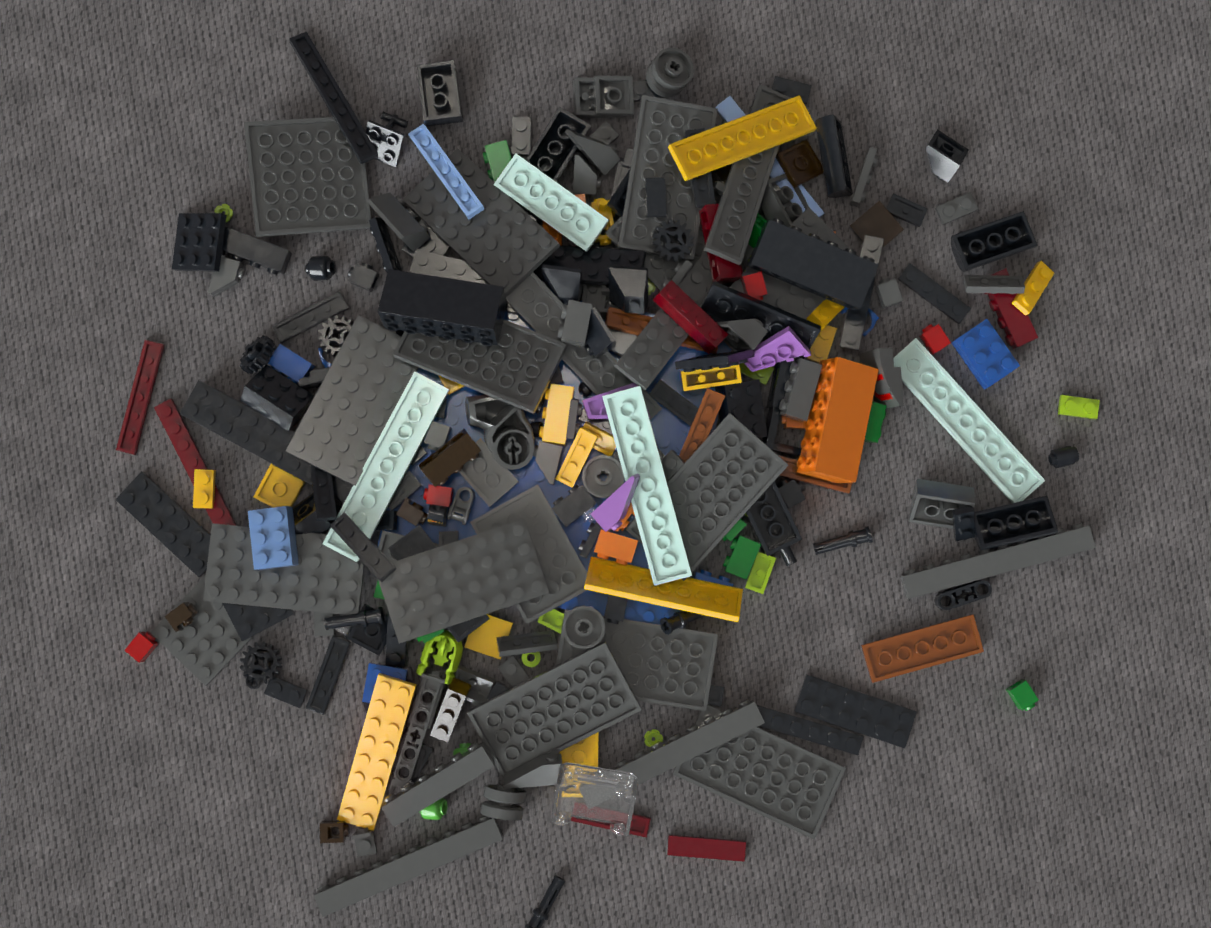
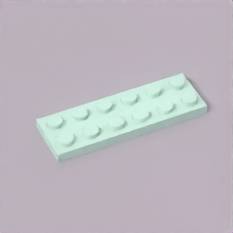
(551, 202)

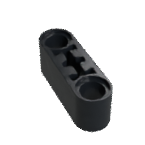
(958, 591)

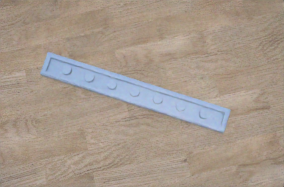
(730, 111)

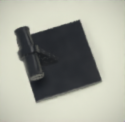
(385, 139)

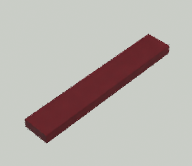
(140, 397)

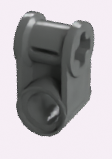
(461, 507)

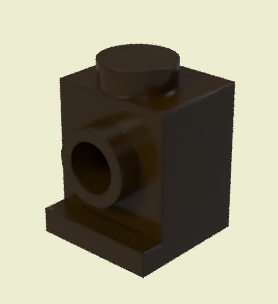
(412, 512)
(181, 616)
(327, 834)

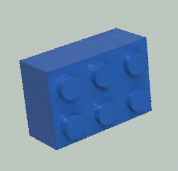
(985, 354)

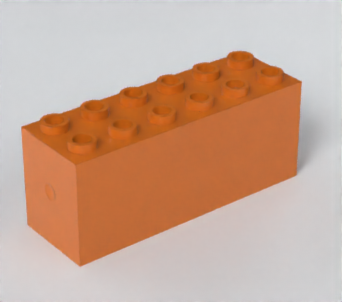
(838, 421)

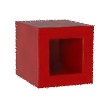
(754, 285)
(934, 338)
(438, 495)
(141, 646)

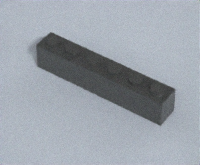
(438, 783)

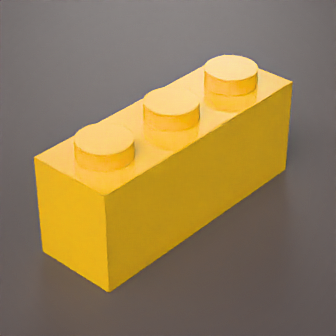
(710, 378)
(556, 414)

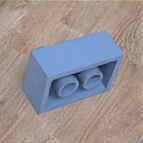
(273, 537)

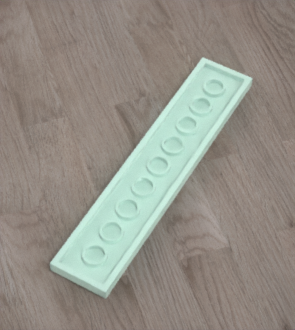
(966, 423)
(390, 458)
(652, 496)

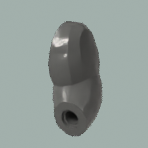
(505, 430)

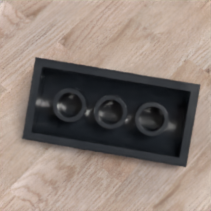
(554, 147)
(833, 157)
(992, 241)
(1014, 523)

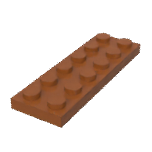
(922, 648)

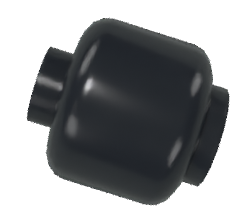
(320, 268)

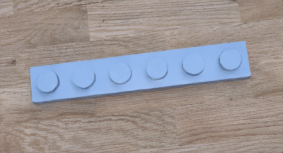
(446, 171)

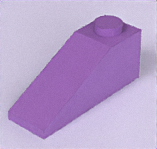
(616, 506)

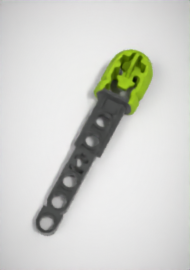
(429, 683)

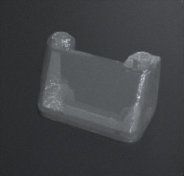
(595, 796)

